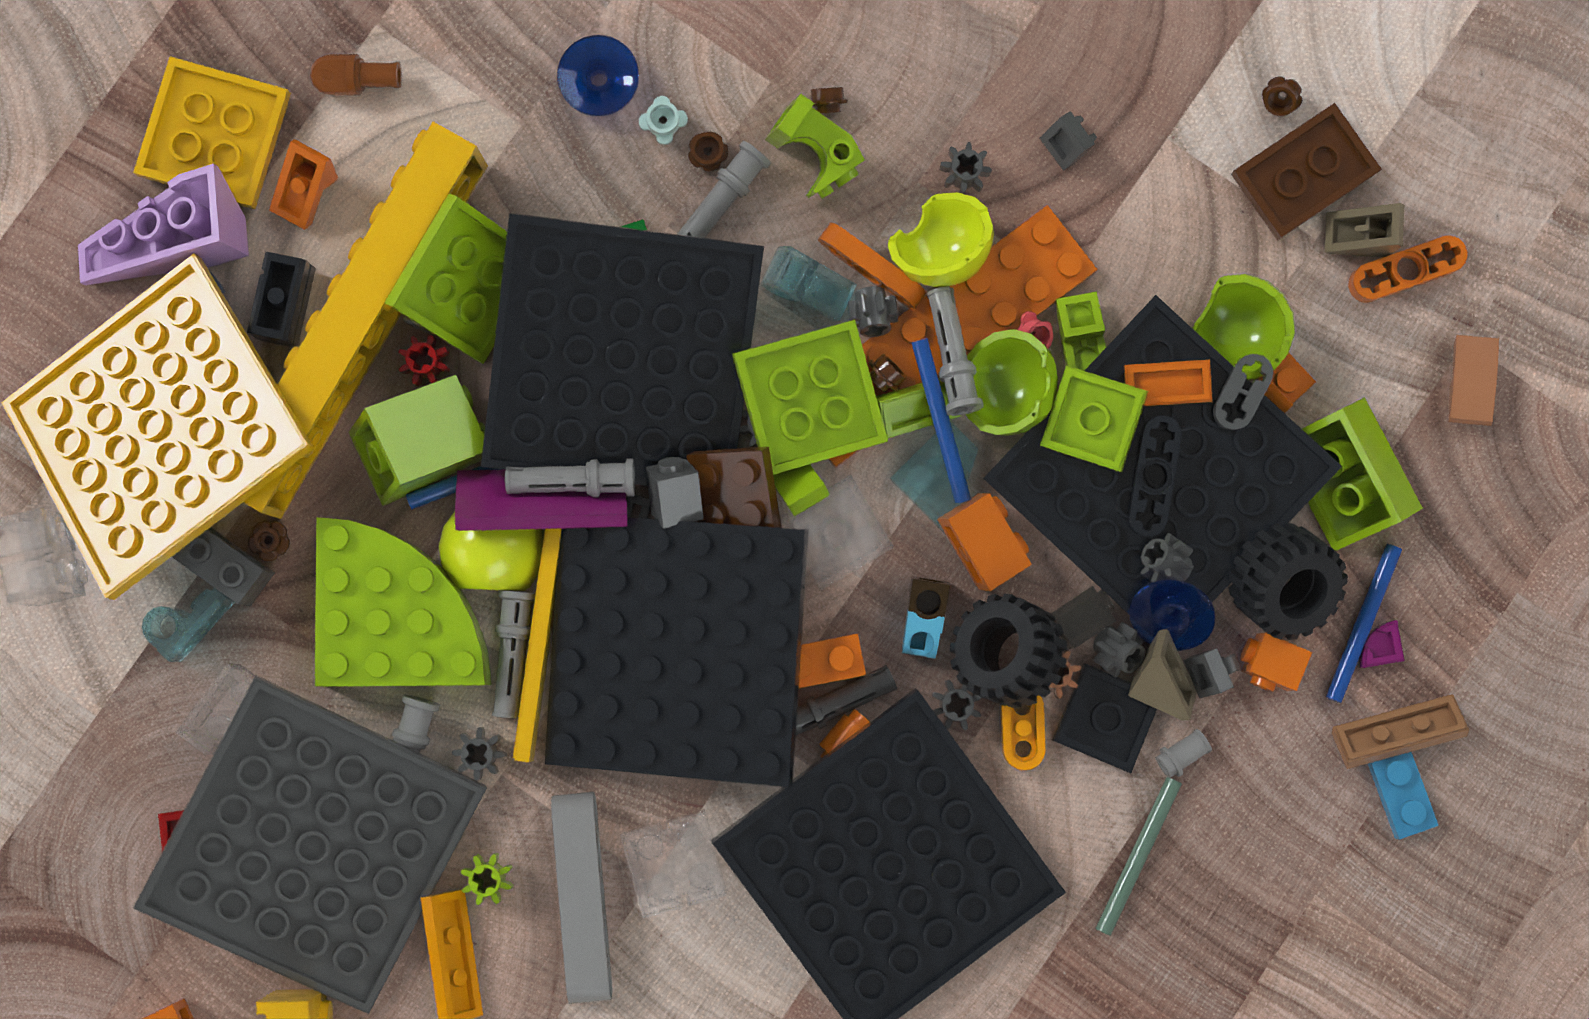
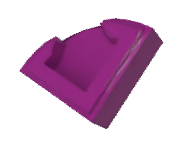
(1382, 646)

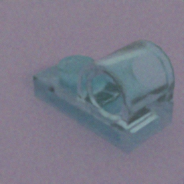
(808, 282)
(189, 629)

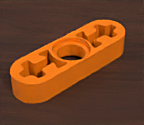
(1430, 248)
(871, 265)

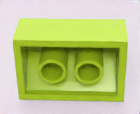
(1369, 487)

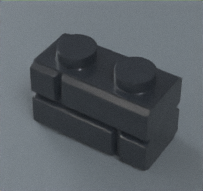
(281, 299)

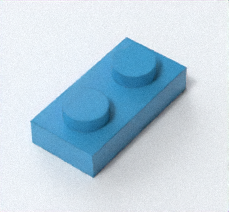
(1403, 795)

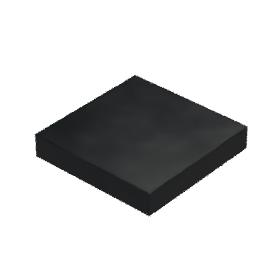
(1104, 719)

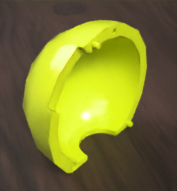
(946, 243)
(491, 557)

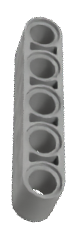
(581, 897)

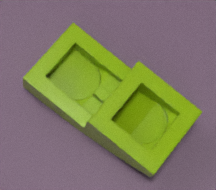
(1080, 329)

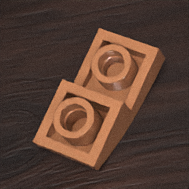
(1473, 380)

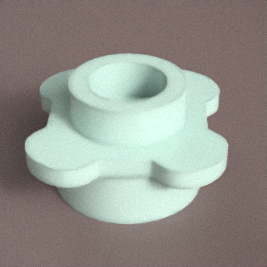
(663, 108)

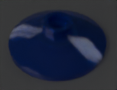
(598, 56)
(1187, 625)

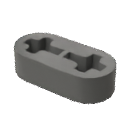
(1251, 398)

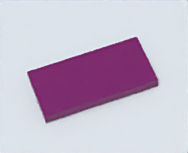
(486, 506)

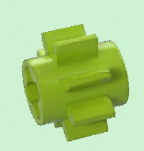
(476, 883)

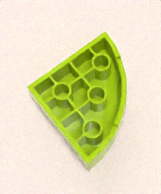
(390, 614)

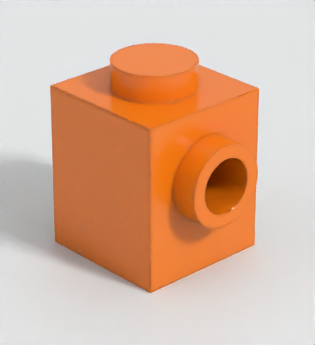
(1274, 662)

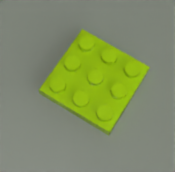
(455, 279)
(811, 396)

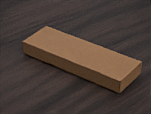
(1400, 731)

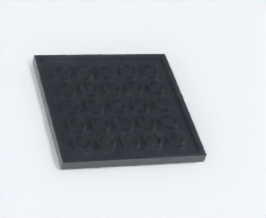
(617, 345)
(1223, 482)
(678, 650)
(888, 864)

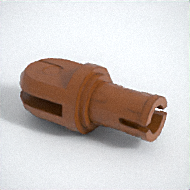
(351, 75)

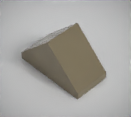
(1365, 231)
(1164, 679)

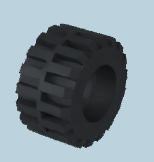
(1270, 563)
(982, 638)

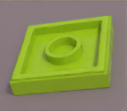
(1094, 418)

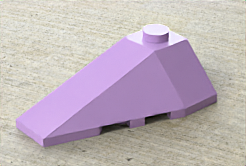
(187, 218)

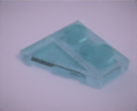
(926, 478)

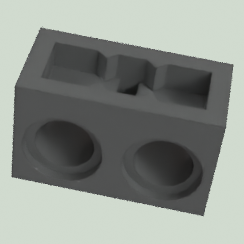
(225, 567)

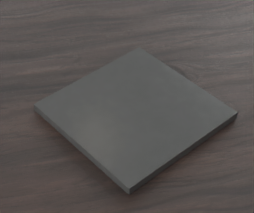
(310, 845)

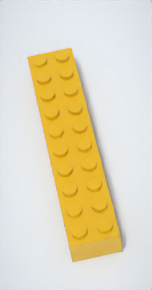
(355, 320)

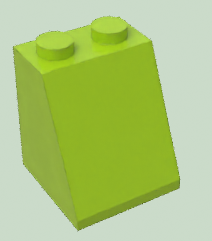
(418, 438)

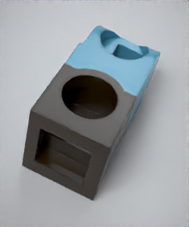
(925, 616)

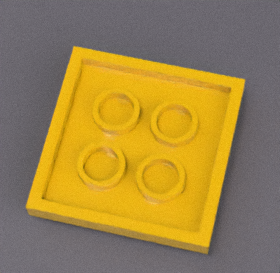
(213, 119)

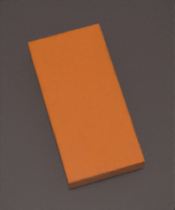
(1172, 381)

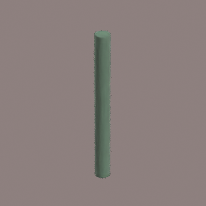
(1138, 856)

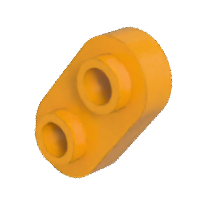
(1026, 728)

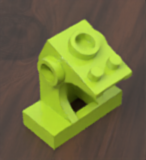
(806, 125)

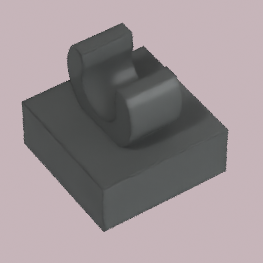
(1068, 140)
(1211, 672)

